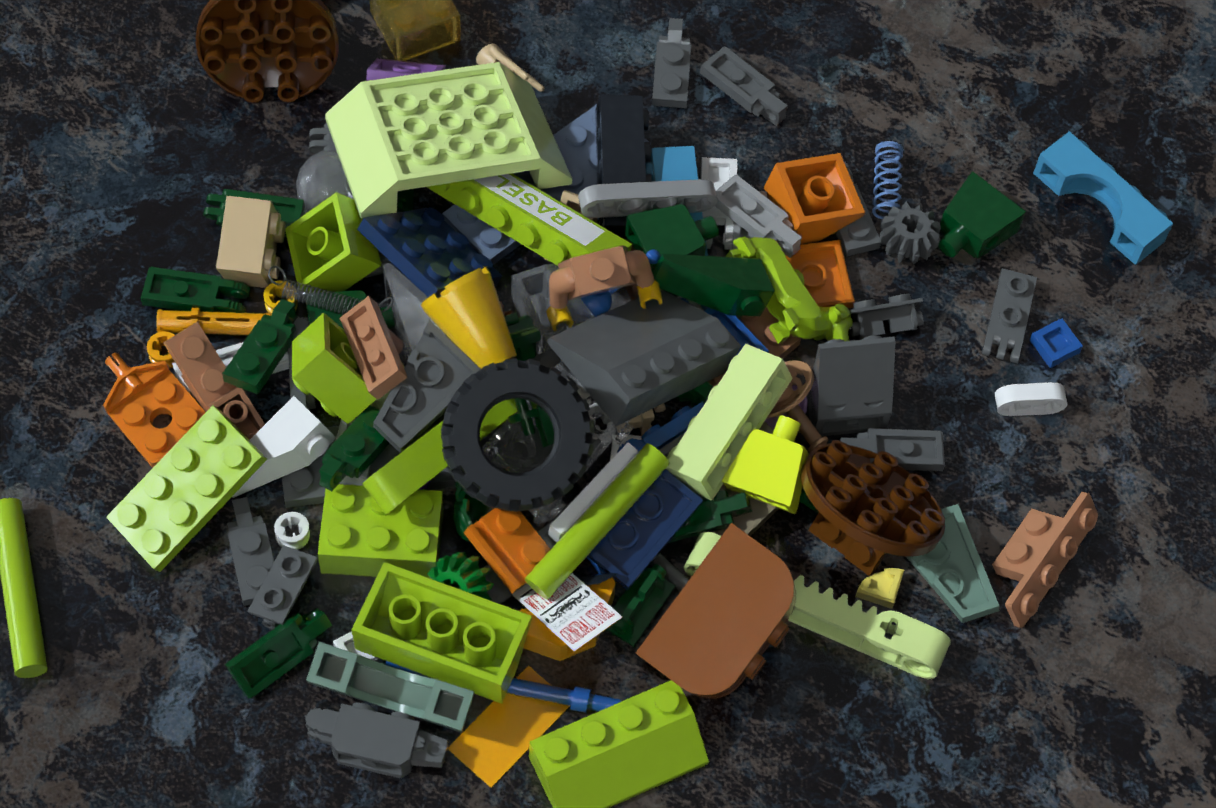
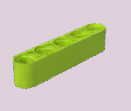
(423, 461)

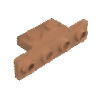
(1040, 553)

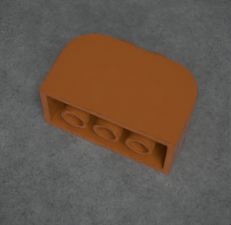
(723, 618)

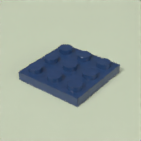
(425, 248)

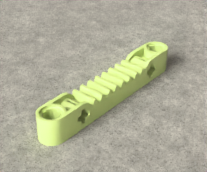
(914, 644)

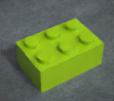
(361, 537)

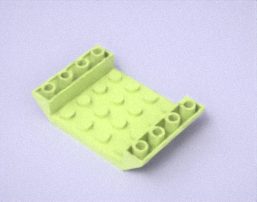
(441, 132)

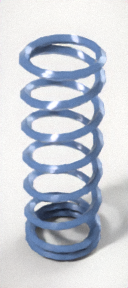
(888, 159)

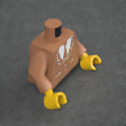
(597, 274)

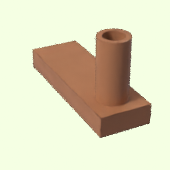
(374, 347)

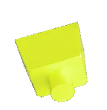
(770, 466)

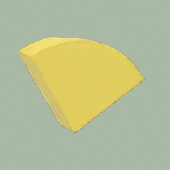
(881, 587)

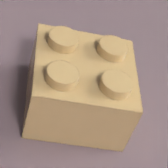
(250, 241)

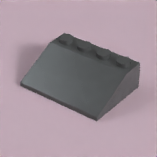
(645, 356)

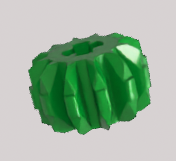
(462, 574)

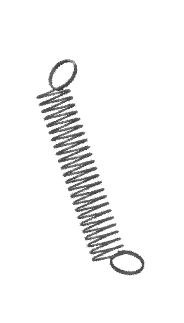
(318, 294)

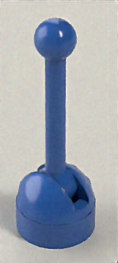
(602, 302)

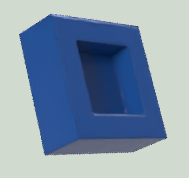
(1056, 343)

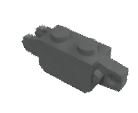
(376, 739)

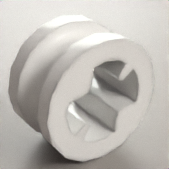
(289, 519)

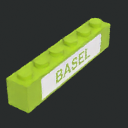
(530, 217)

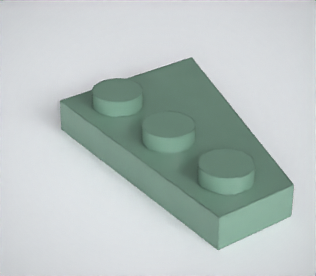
(957, 570)

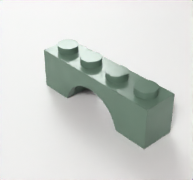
(390, 687)

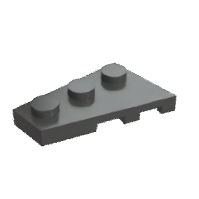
(434, 375)

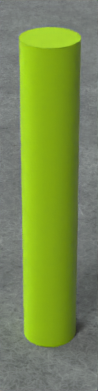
(597, 521)
(20, 592)

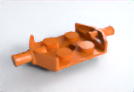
(140, 397)

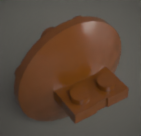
(267, 45)
(869, 505)

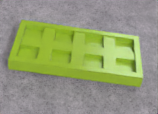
(186, 488)

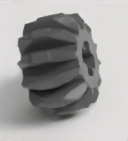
(909, 233)

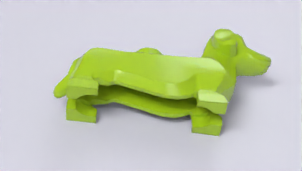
(791, 301)

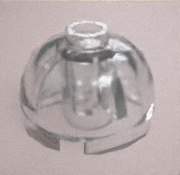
(321, 178)

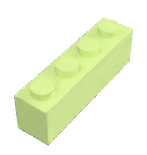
(727, 418)

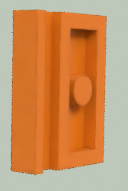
(508, 545)

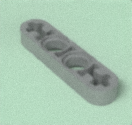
(637, 197)

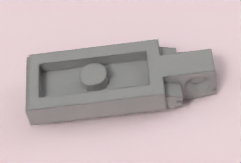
(757, 214)

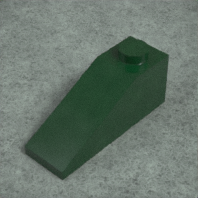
(716, 282)

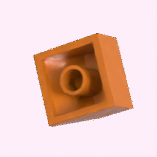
(815, 195)

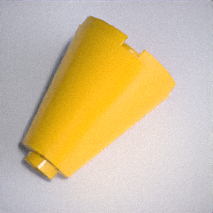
(473, 318)

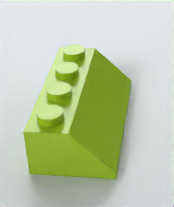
(441, 632)
(620, 750)

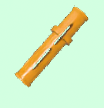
(211, 322)

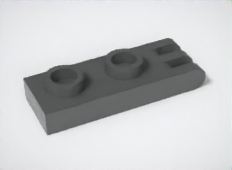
(1009, 314)

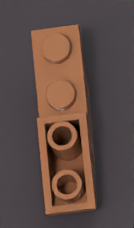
(203, 376)

